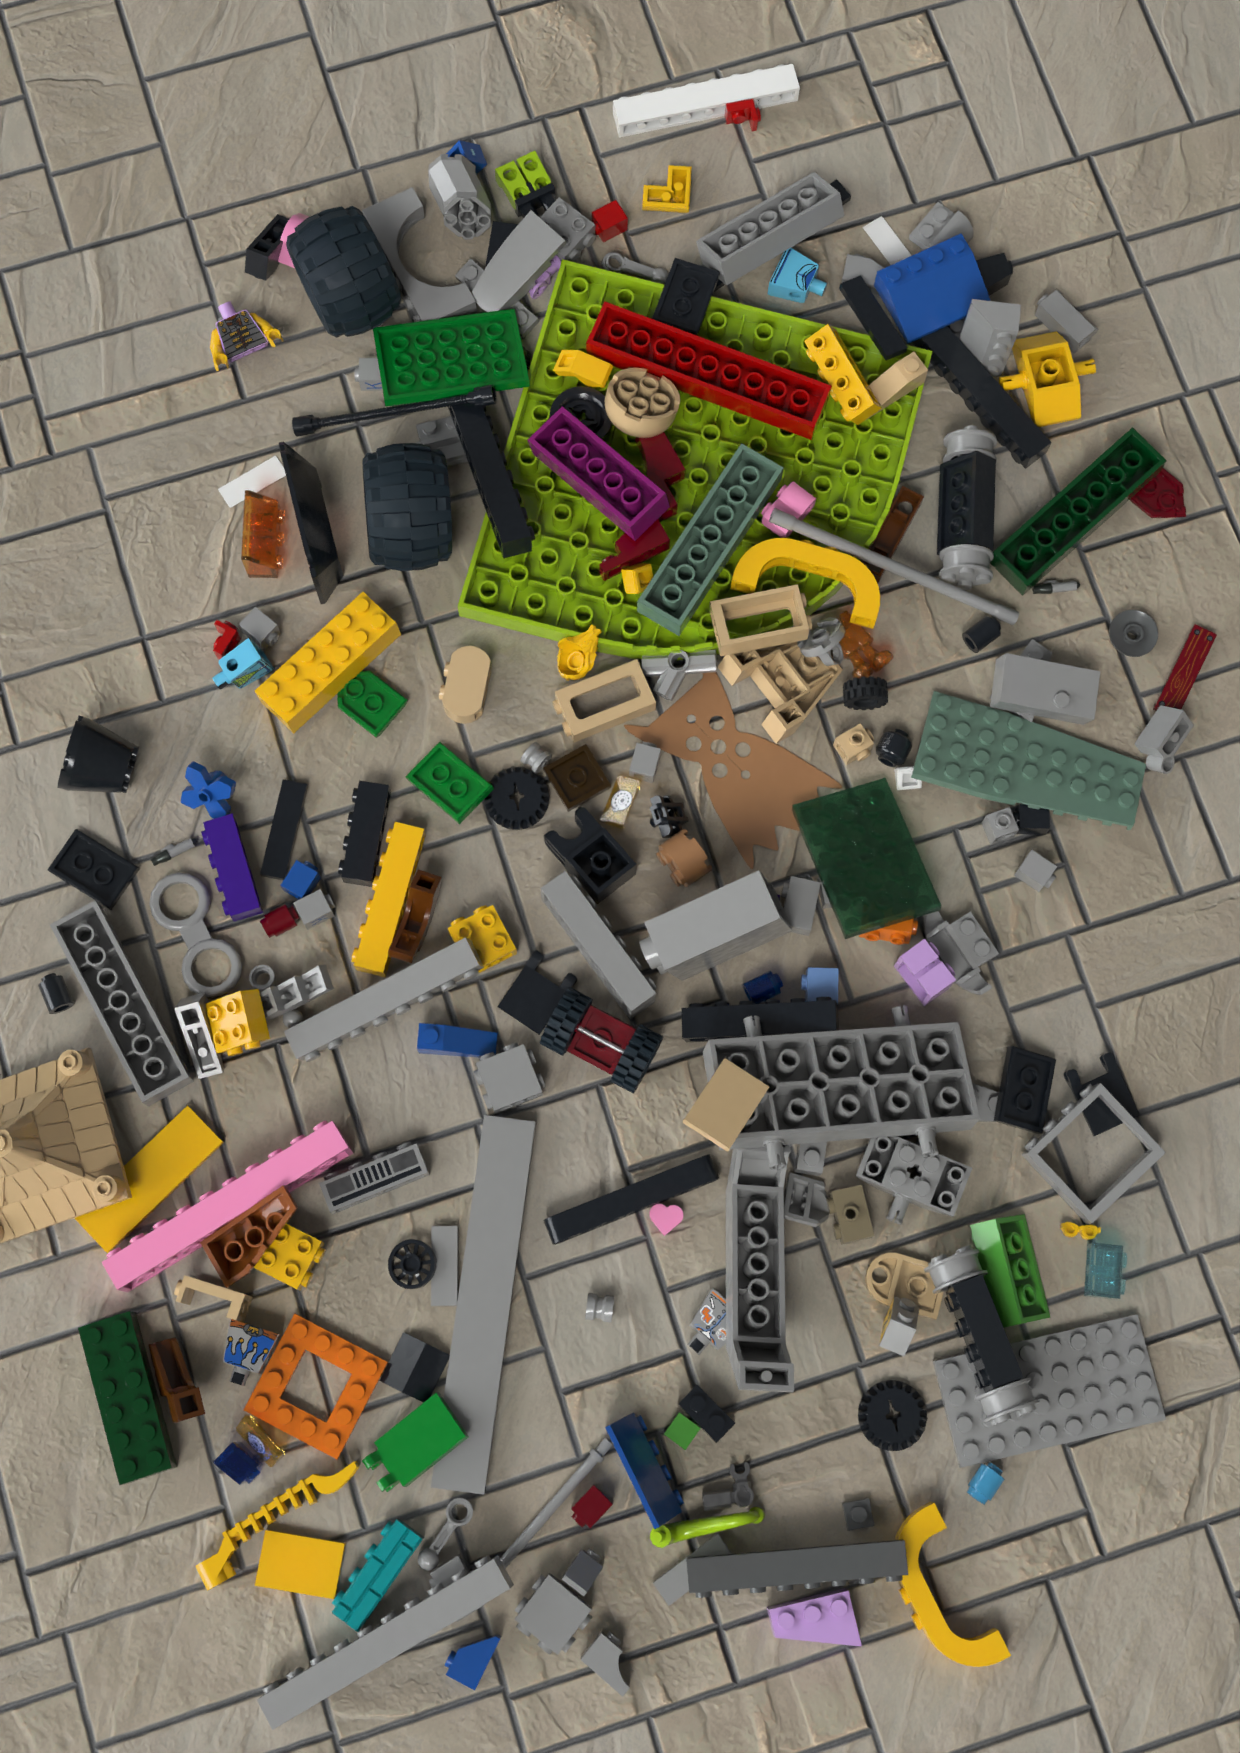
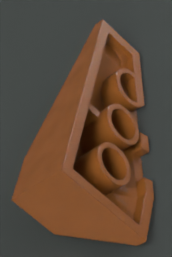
(246, 1238)

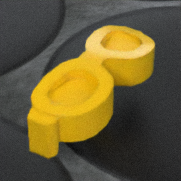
(1086, 1231)

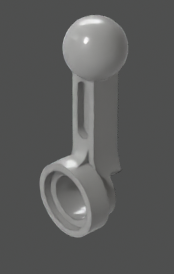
(656, 275)
(290, 1018)
(429, 1558)

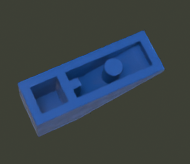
(455, 1041)

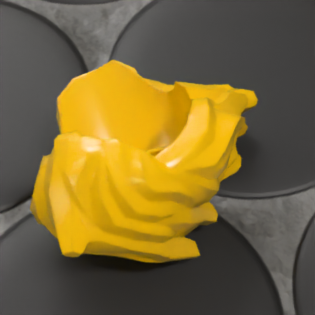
(578, 654)

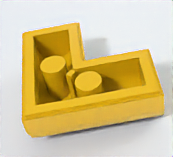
(674, 196)

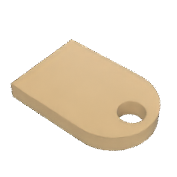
(904, 1280)

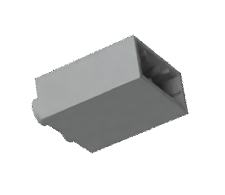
(715, 927)

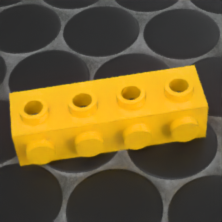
(842, 374)

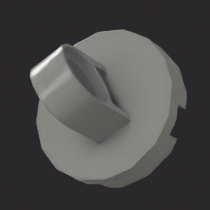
(823, 640)

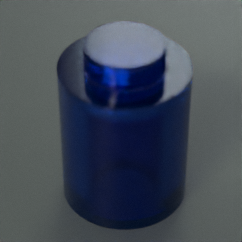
(763, 987)

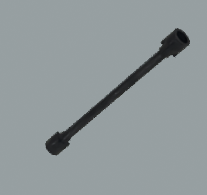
(480, 397)

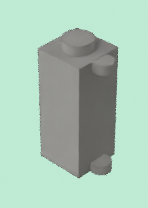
(1062, 317)

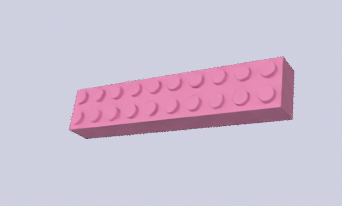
(182, 1234)

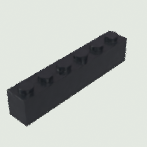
(776, 1018)

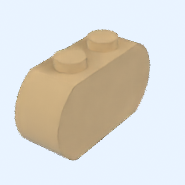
(466, 684)

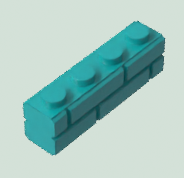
(377, 1574)

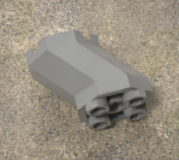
(460, 196)

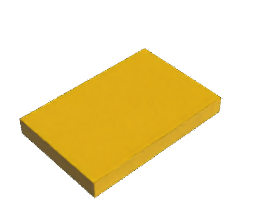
(300, 1564)

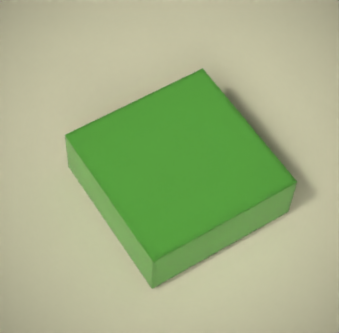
(682, 1431)

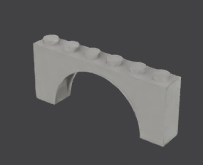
(390, 223)

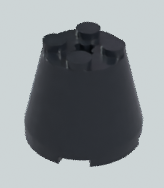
(97, 759)

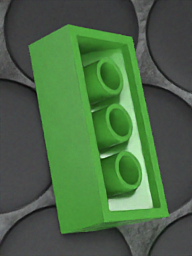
(1011, 1269)

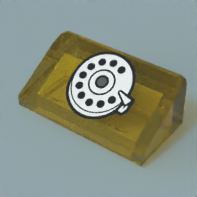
(621, 801)
(260, 1440)

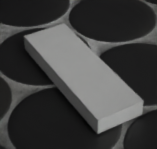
(445, 1279)
(675, 1581)

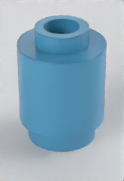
(985, 1483)

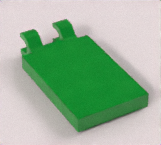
(416, 1443)

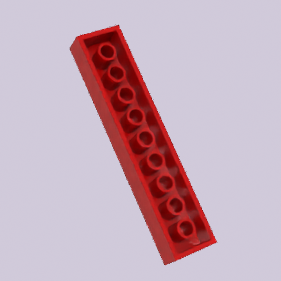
(709, 370)

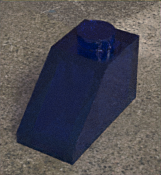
(239, 1463)

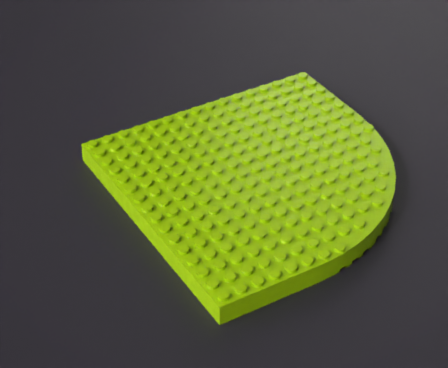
(559, 585)

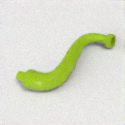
(688, 1529)

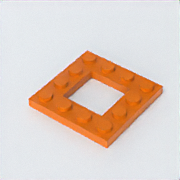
(270, 1407)

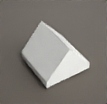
(904, 779)

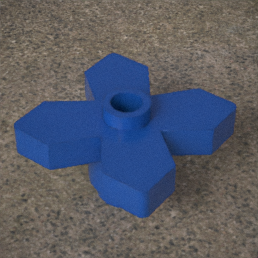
(208, 789)

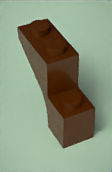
(175, 1381)

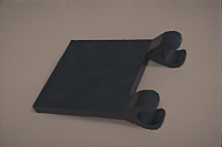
(533, 996)
(1098, 1114)

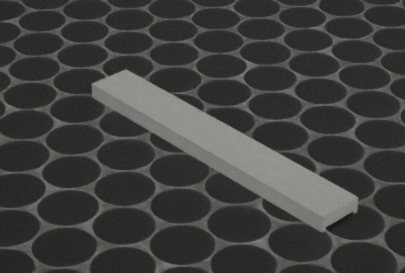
(485, 1299)

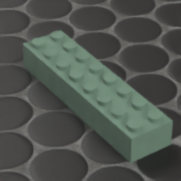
(709, 539)

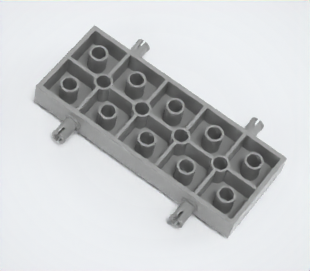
(852, 1084)

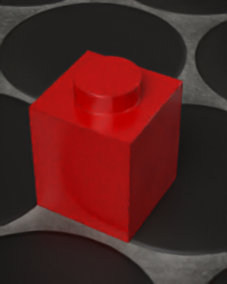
(609, 221)

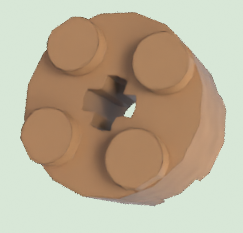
(683, 858)

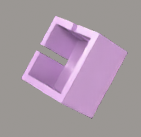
(925, 972)

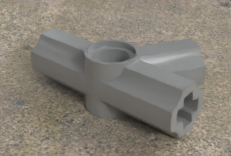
(672, 677)

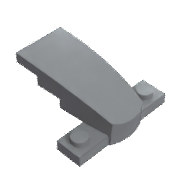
(514, 270)

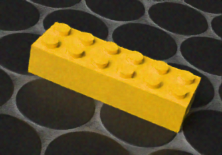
(328, 662)

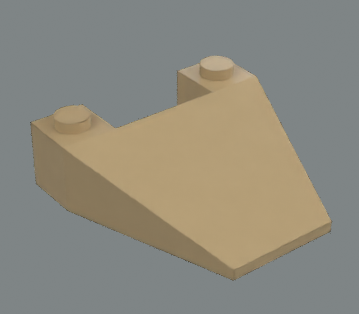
(786, 679)

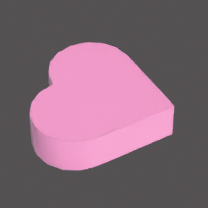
(666, 1217)

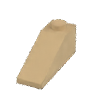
(899, 380)

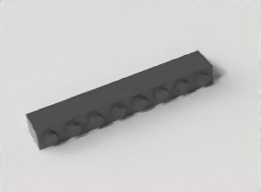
(797, 1566)

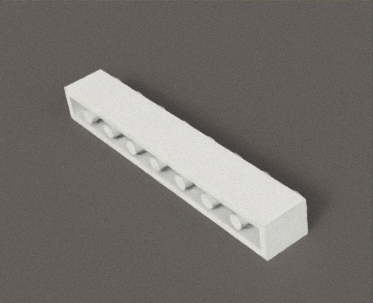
(704, 99)

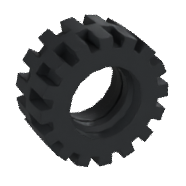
(865, 693)

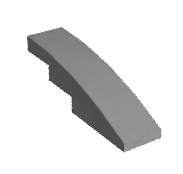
(295, 992)

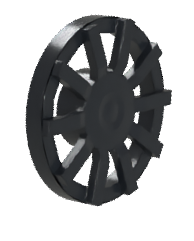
(412, 1264)

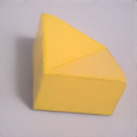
(637, 577)

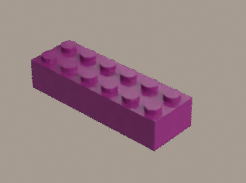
(598, 473)

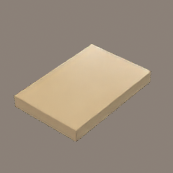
(726, 1104)

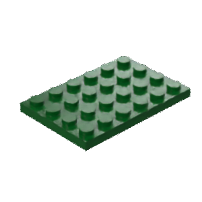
(450, 357)

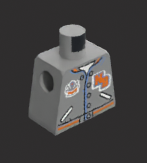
(709, 1323)

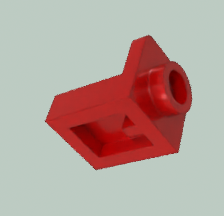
(742, 111)
(228, 640)

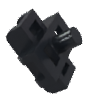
(664, 817)

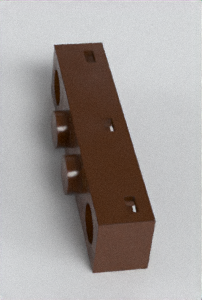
(895, 527)

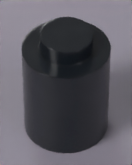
(982, 634)
(55, 993)

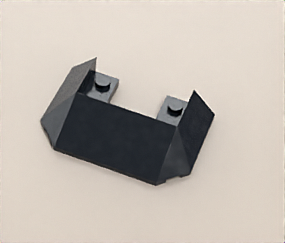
(312, 522)

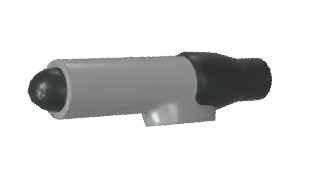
(1053, 586)
(171, 851)

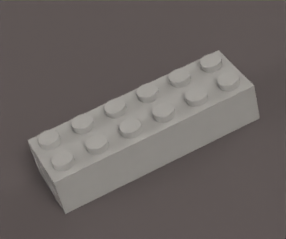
(770, 228)
(598, 945)

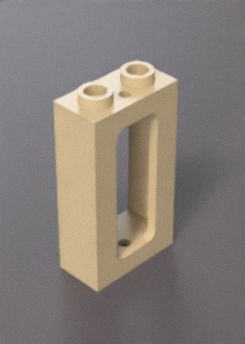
(759, 603)
(609, 718)

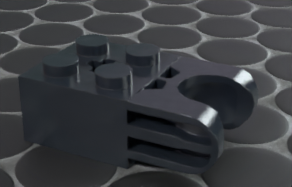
(589, 849)

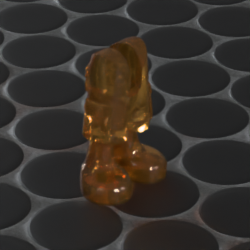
(859, 639)

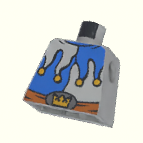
(248, 1349)

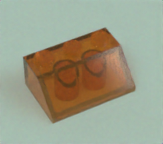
(262, 536)

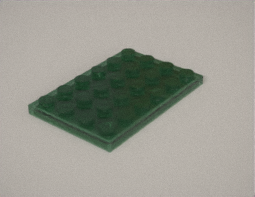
(865, 858)

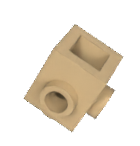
(854, 744)

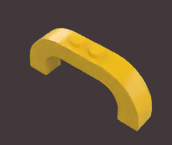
(813, 559)
(975, 1651)

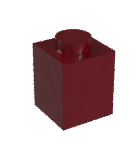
(590, 1507)

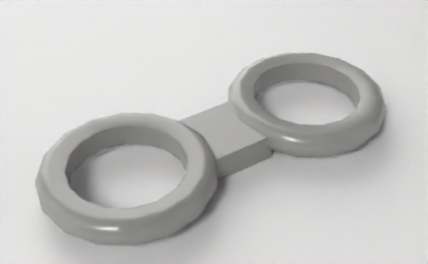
(195, 934)

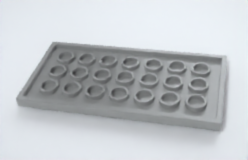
(1086, 1385)

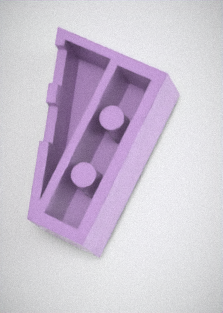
(817, 1619)

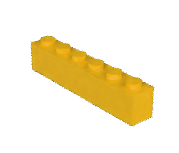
(389, 899)

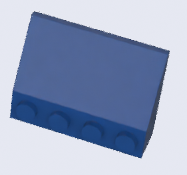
(931, 288)
(644, 1470)

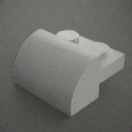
(940, 226)

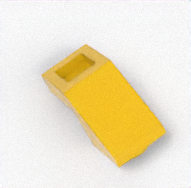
(587, 368)

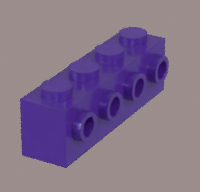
(232, 867)

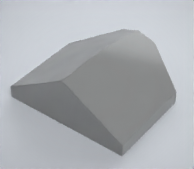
(805, 1200)

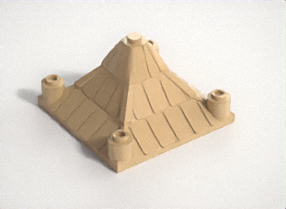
(56, 1146)

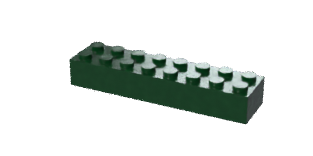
(1077, 511)

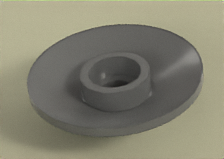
(1138, 624)

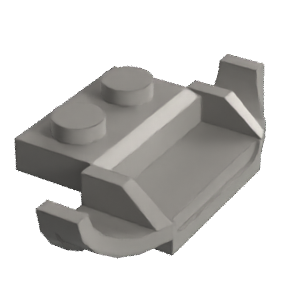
(443, 436)
(962, 947)

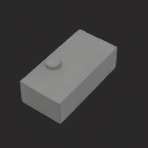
(1045, 689)

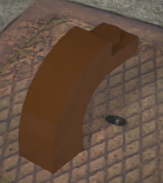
(417, 916)

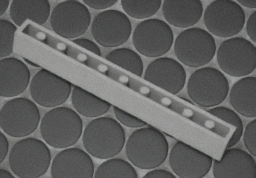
(384, 1642)

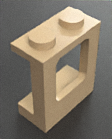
(240, 1302)

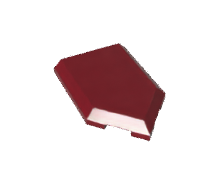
(1161, 497)

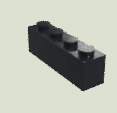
(365, 833)

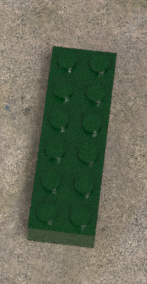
(127, 1397)

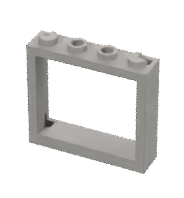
(1122, 1184)

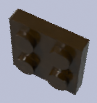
(577, 777)

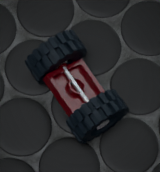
(601, 1039)

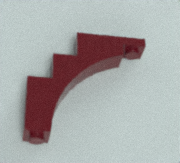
(664, 470)

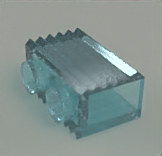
(1104, 1271)

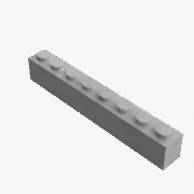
(384, 999)

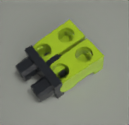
(526, 185)

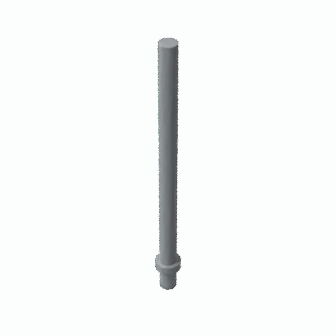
(595, 1457)

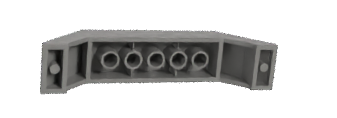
(756, 1273)

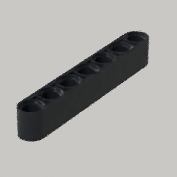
(631, 1199)

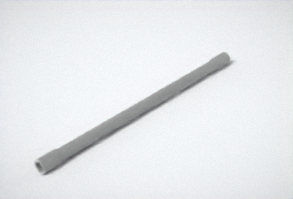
(792, 523)

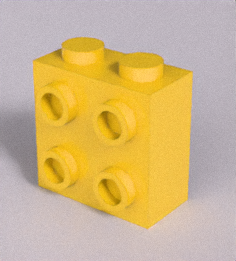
(486, 934)
(237, 1022)
(292, 1257)

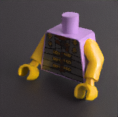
(239, 335)

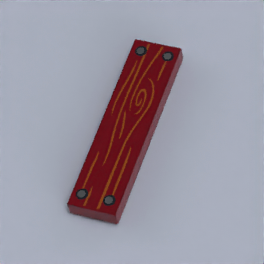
(1186, 668)

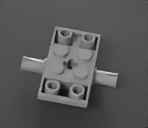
(935, 1188)

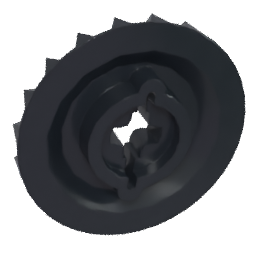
(587, 401)
(531, 807)
(882, 1431)

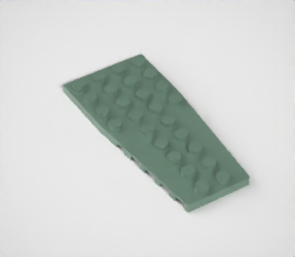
(1024, 763)

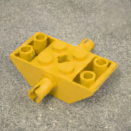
(1048, 378)

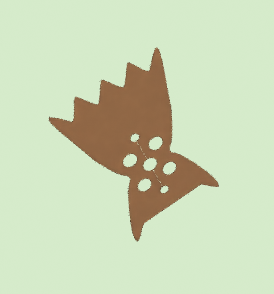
(745, 806)

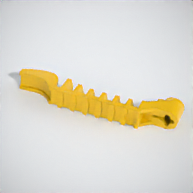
(219, 1568)

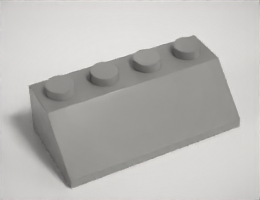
(991, 332)

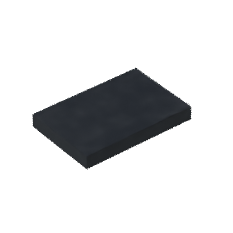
(686, 296)
(93, 869)
(1025, 1089)

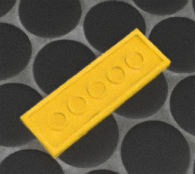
(153, 1176)

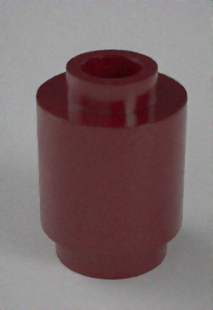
(279, 920)

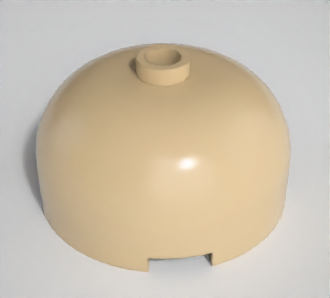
(641, 402)

